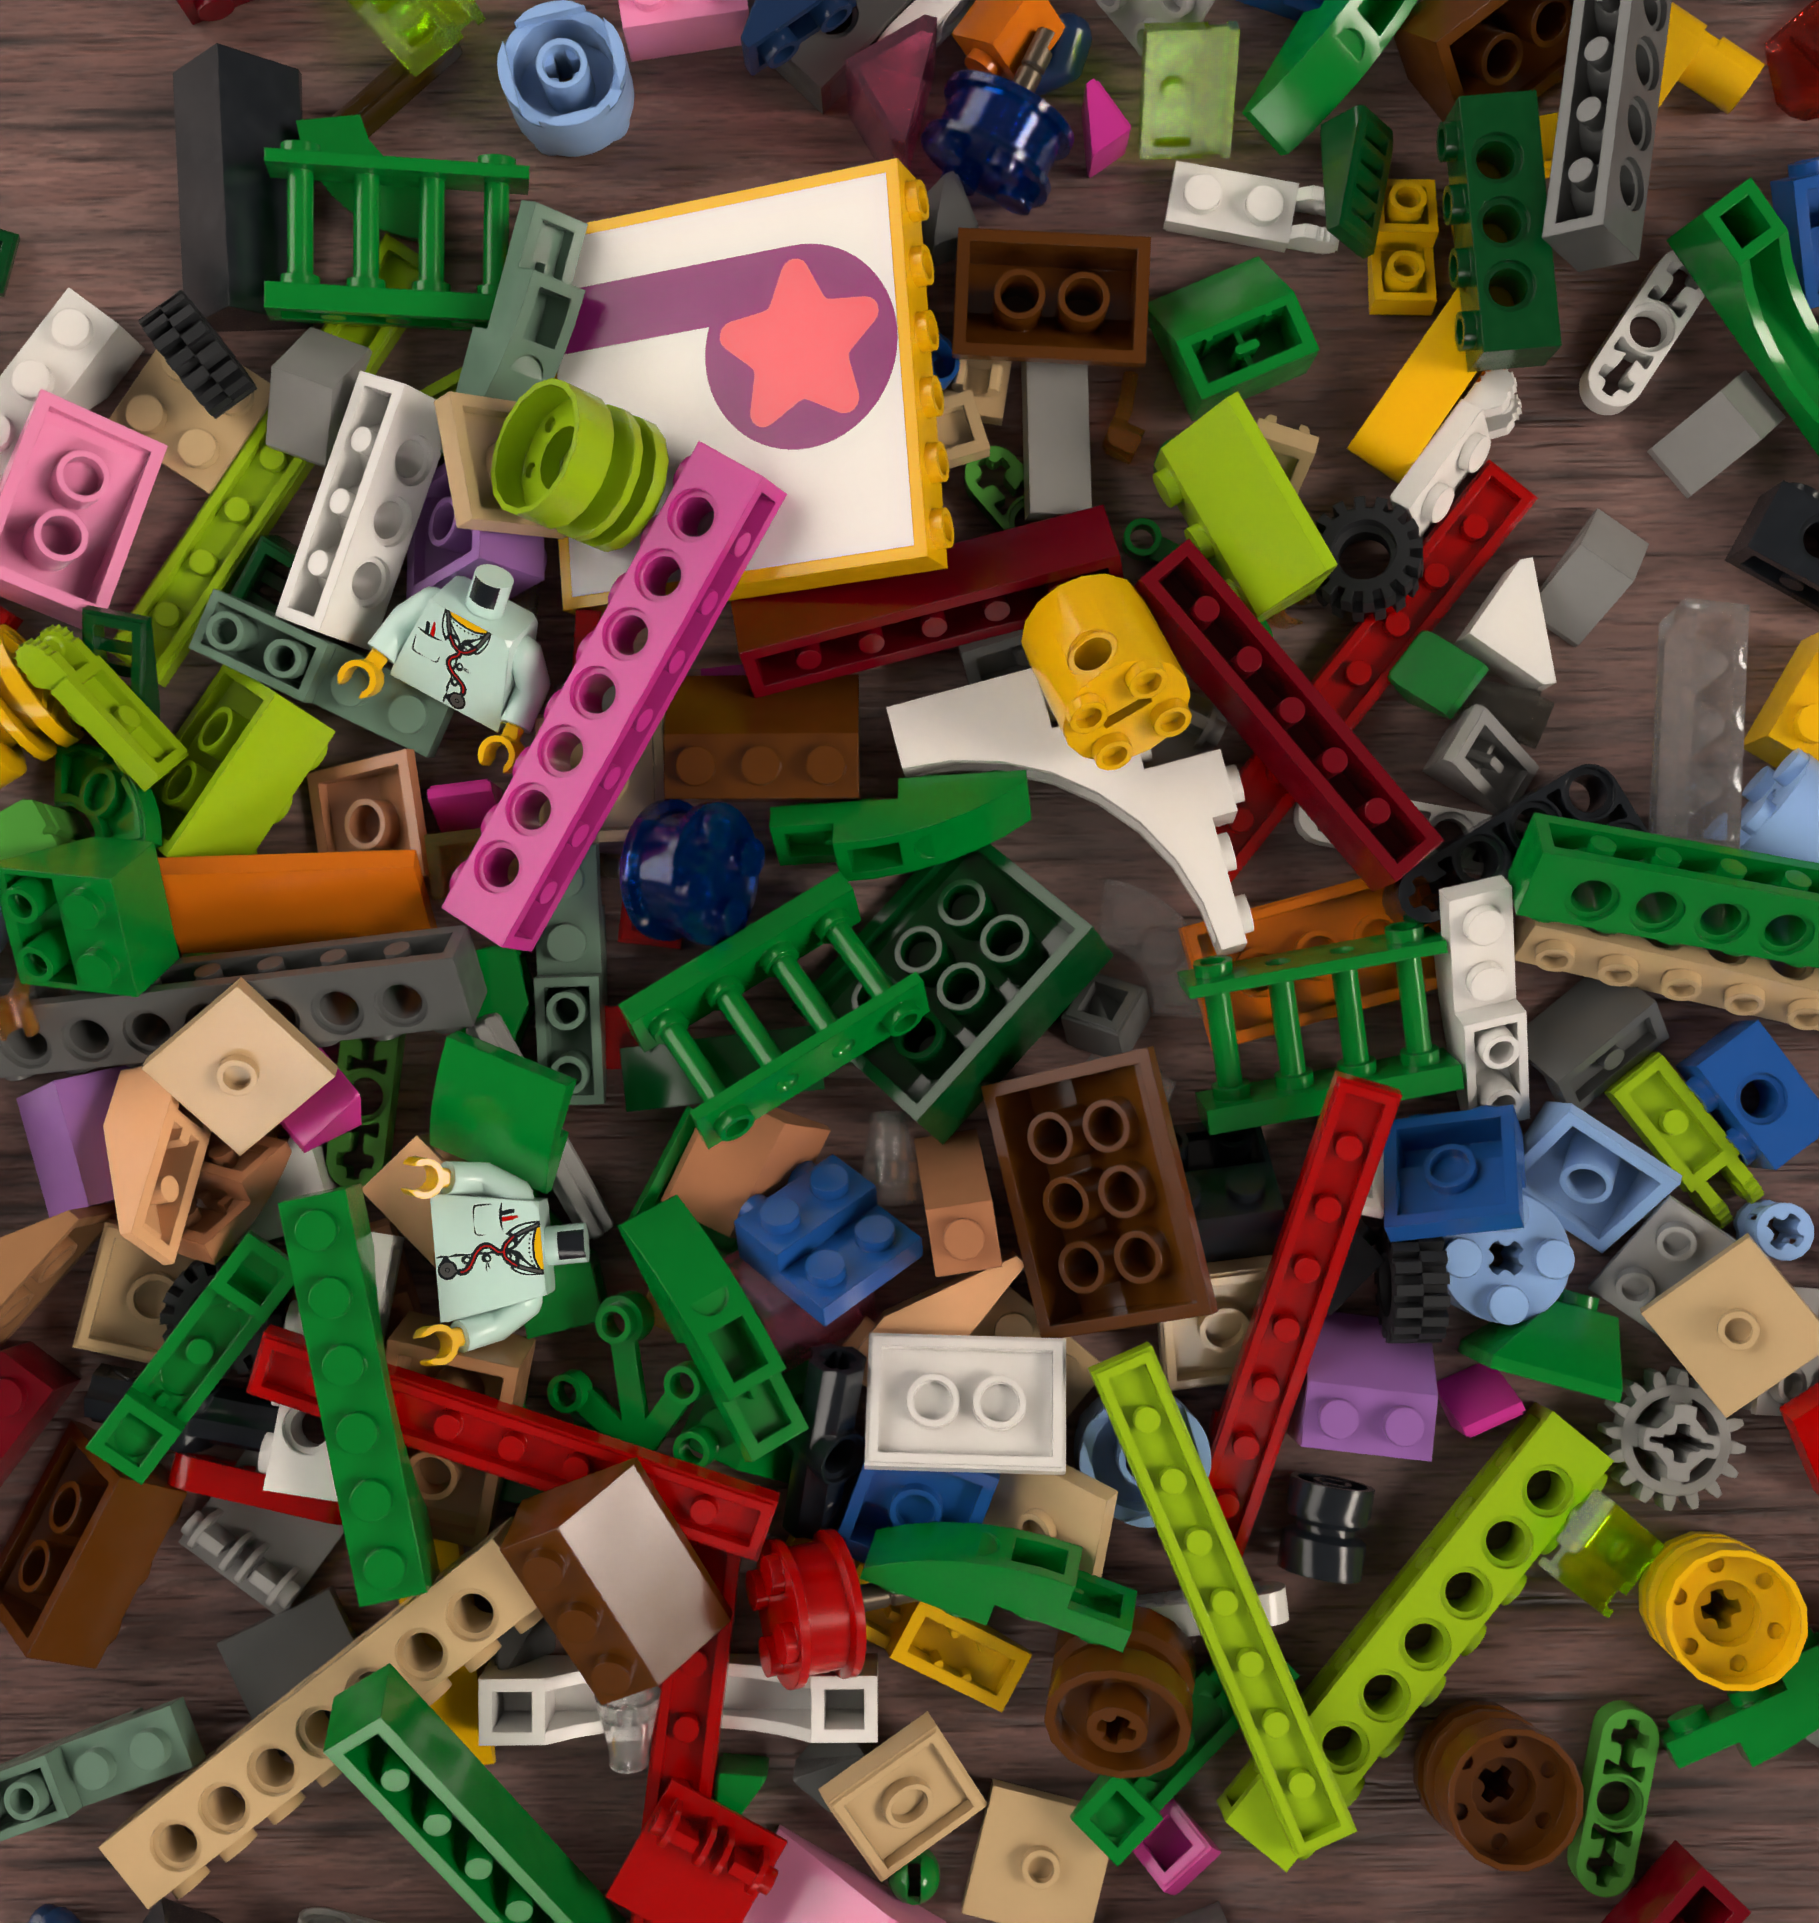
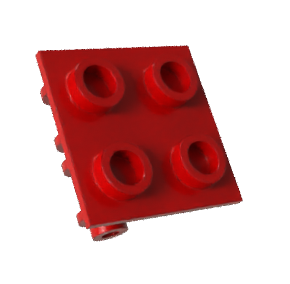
(696, 1862)

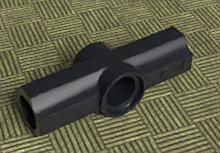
(224, 1418)
(831, 1446)

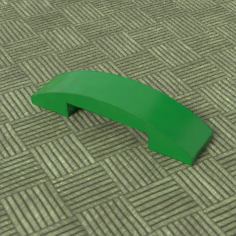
(194, 1358)
(1125, 1810)

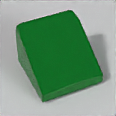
(1436, 674)
(739, 1779)

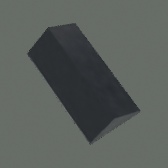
(228, 204)

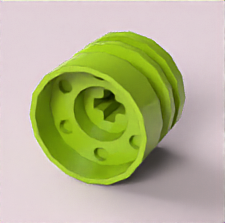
(579, 465)

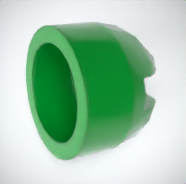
(928, 1880)

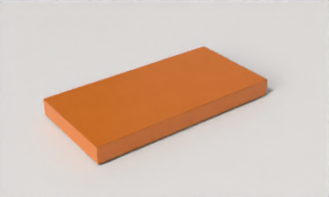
(292, 898)
(1302, 922)

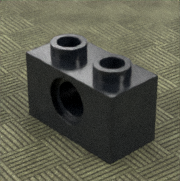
(1773, 544)

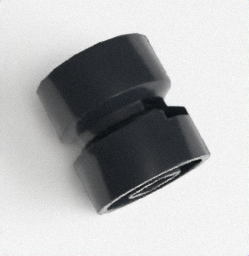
(1324, 1537)

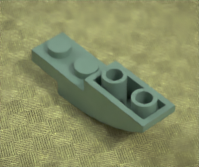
(531, 309)
(307, 669)
(573, 986)
(96, 1765)

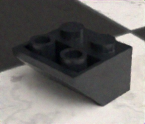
(1231, 1191)

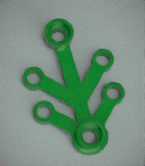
(634, 1421)

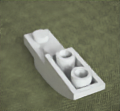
(1478, 995)

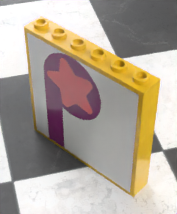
(794, 344)

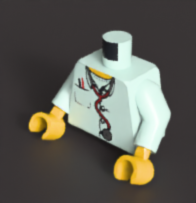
(467, 652)
(489, 1252)

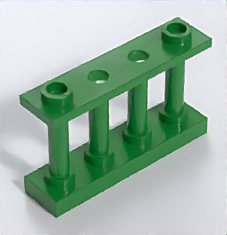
(365, 296)
(741, 962)
(1297, 1089)

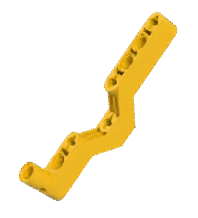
(1436, 369)

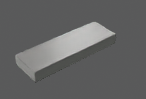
(1055, 439)

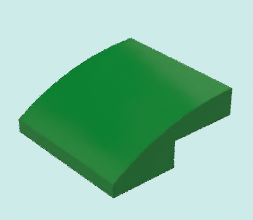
(500, 1109)

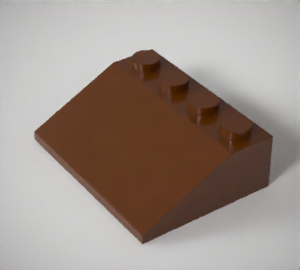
(1099, 1196)

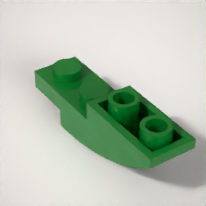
(1321, 65)
(924, 827)
(717, 1326)
(984, 1565)
(1755, 1721)

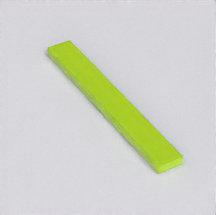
(246, 503)
(1222, 1599)

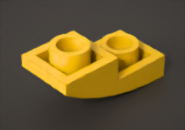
(1403, 259)

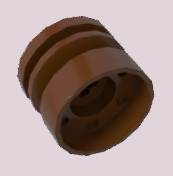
(1525, 1808)

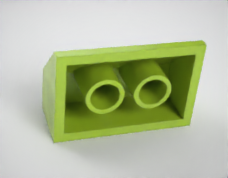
(1243, 509)
(241, 769)

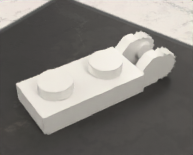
(1245, 209)
(1458, 448)

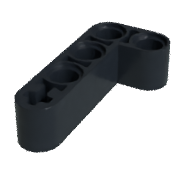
(1498, 842)

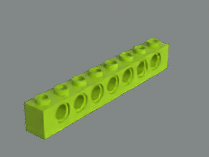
(1419, 1597)

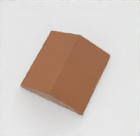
(370, 806)
(759, 1162)

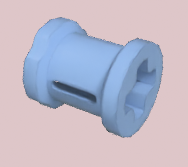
(1789, 1221)

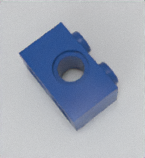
(1786, 1108)

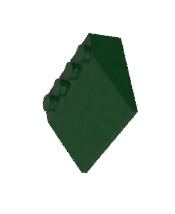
(996, 975)

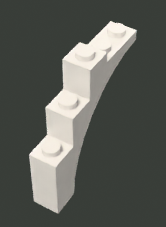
(1171, 805)

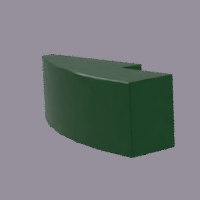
(658, 1081)

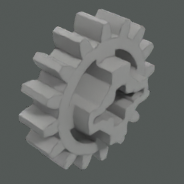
(1670, 1463)

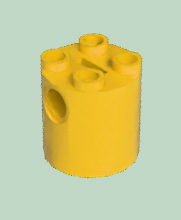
(1106, 669)

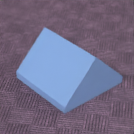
(1591, 1174)

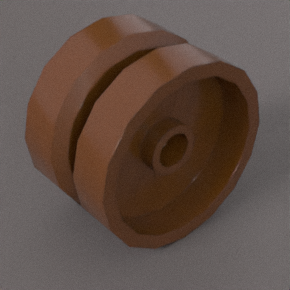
(1123, 1709)

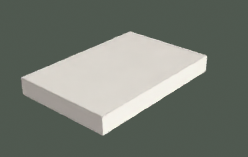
(966, 1404)

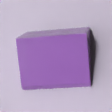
(68, 1139)

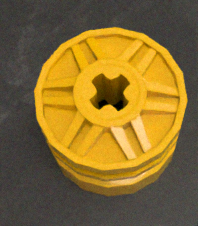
(27, 715)
(1753, 1630)

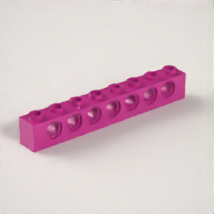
(644, 688)

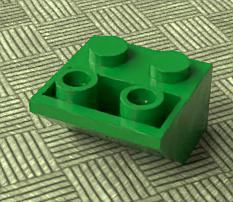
(1232, 335)
(88, 916)

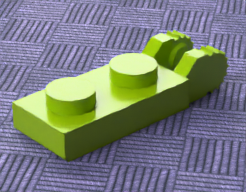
(101, 704)
(1682, 1134)

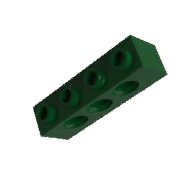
(1508, 135)

